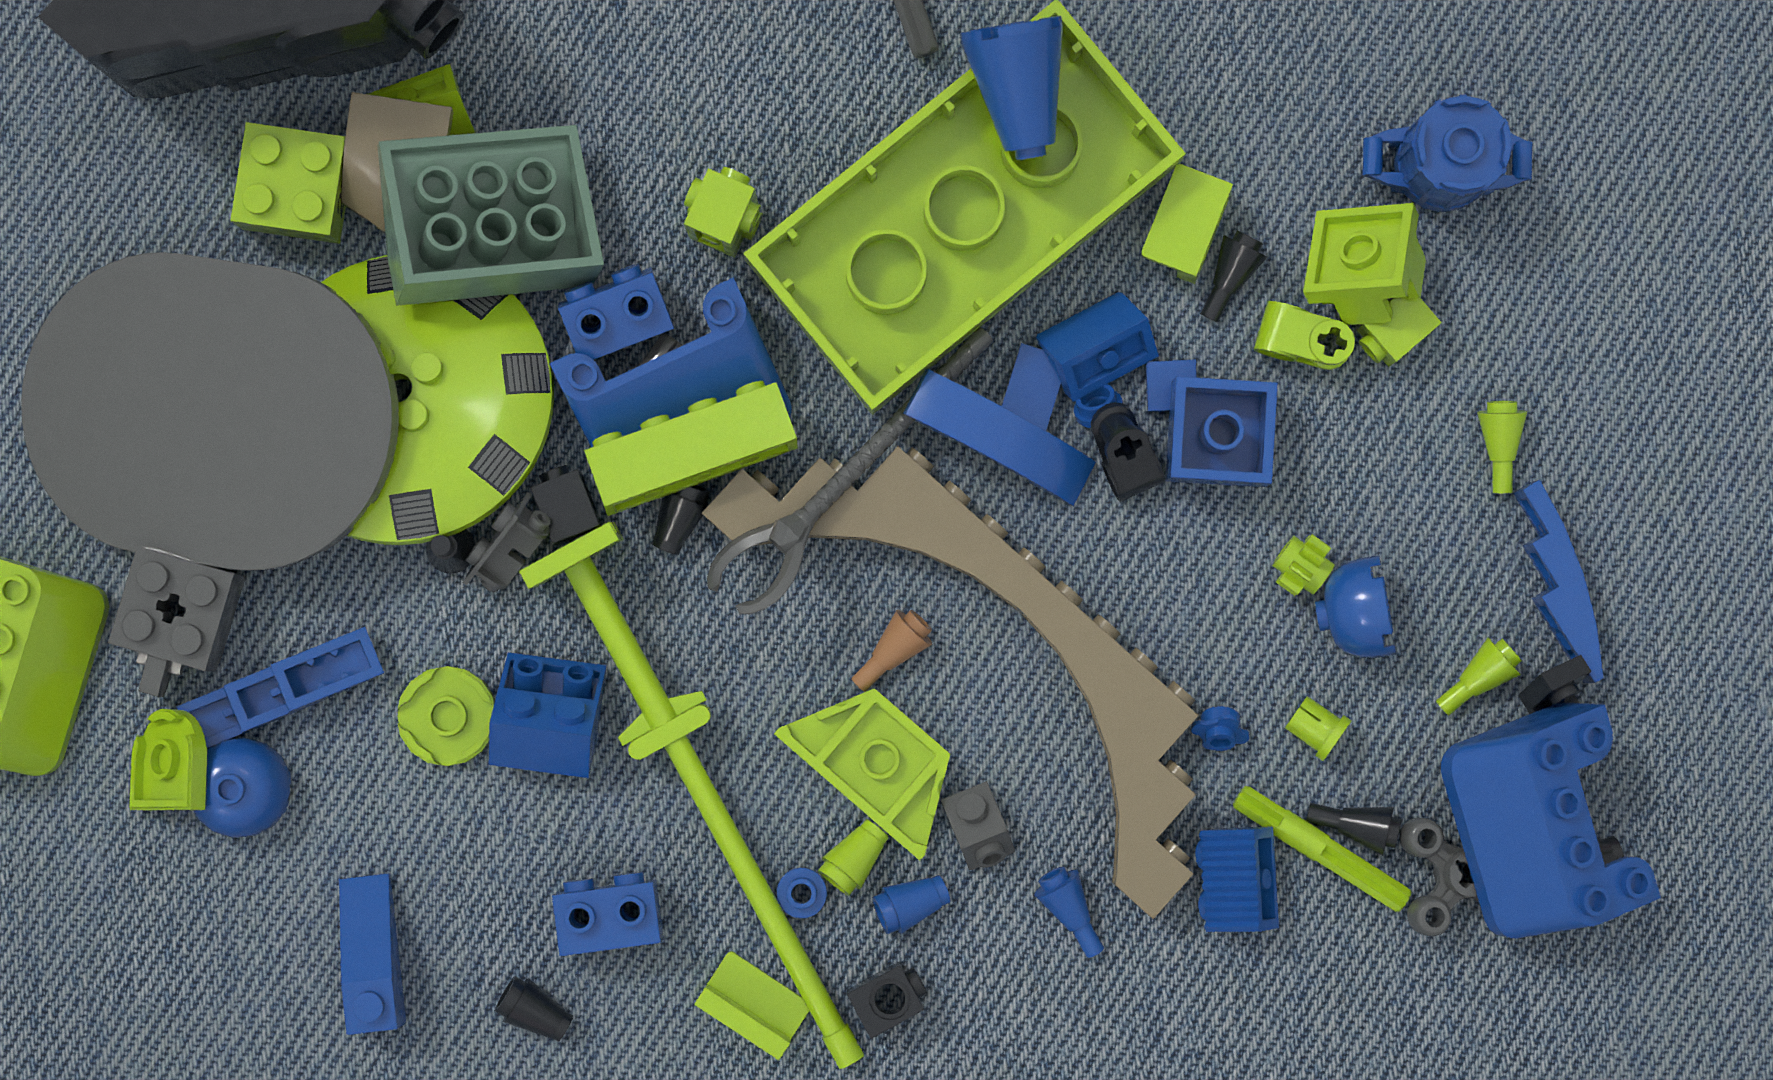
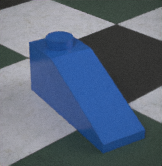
(370, 955)

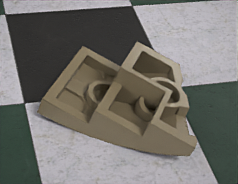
(376, 120)

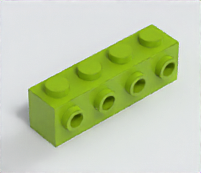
(691, 447)

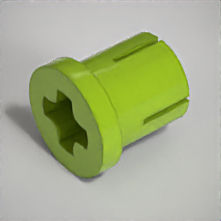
(1317, 727)

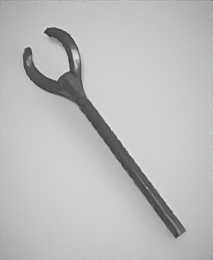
(792, 531)

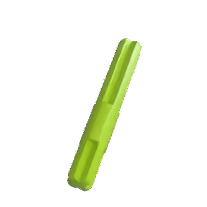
(1321, 848)

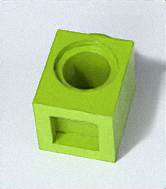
(1392, 340)

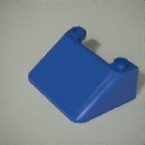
(674, 381)

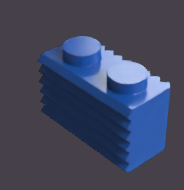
(1238, 879)

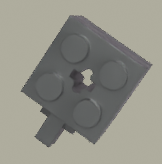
(170, 642)

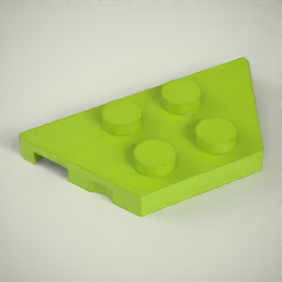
(876, 762)

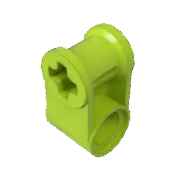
(1293, 334)

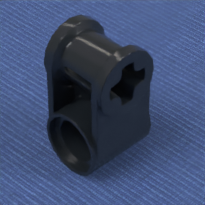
(1125, 451)

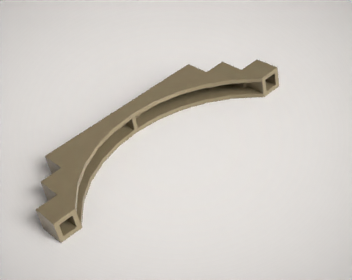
(1129, 705)

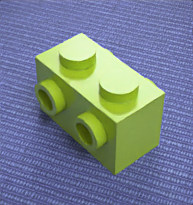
(722, 210)

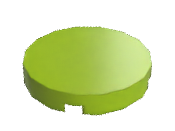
(446, 715)

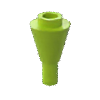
(1502, 432)
(1488, 669)

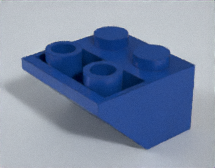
(546, 715)

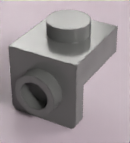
(978, 826)

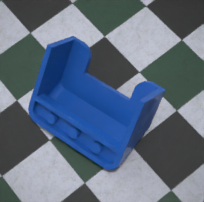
(1531, 826)

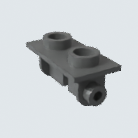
(515, 529)

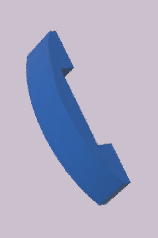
(1000, 436)

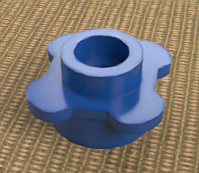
(1220, 729)

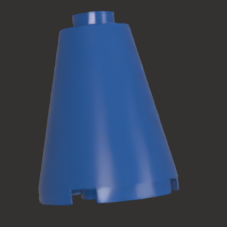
(1019, 80)

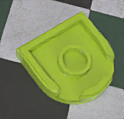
(169, 764)

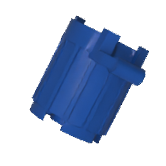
(1450, 155)

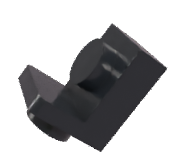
(1555, 685)

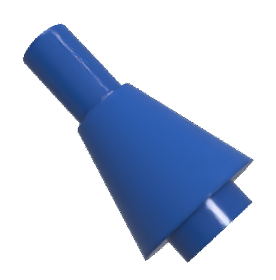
(1064, 897)

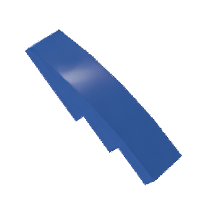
(1567, 600)
(285, 687)

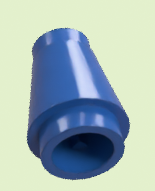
(909, 903)

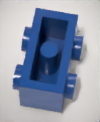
(619, 322)
(608, 920)

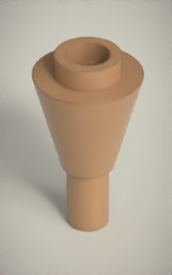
(900, 641)

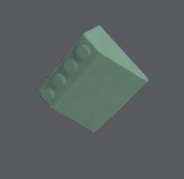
(487, 214)

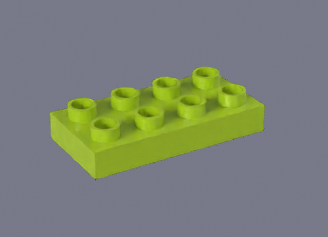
(952, 227)

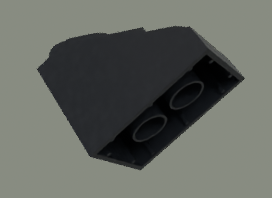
(199, 44)

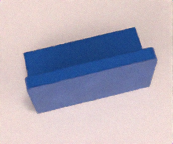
(1099, 345)

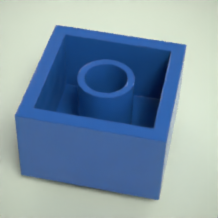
(1221, 432)

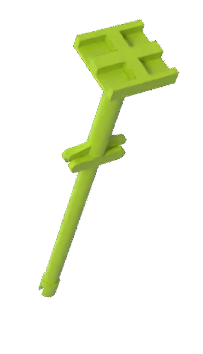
(666, 724)

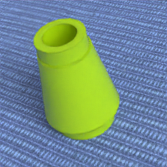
(853, 858)

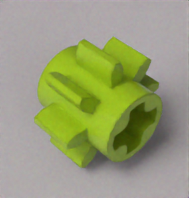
(1303, 565)

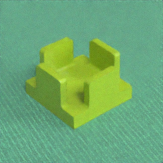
(1363, 259)

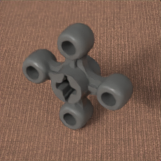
(1447, 876)

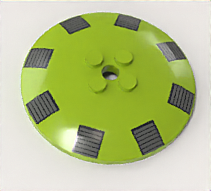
(473, 407)

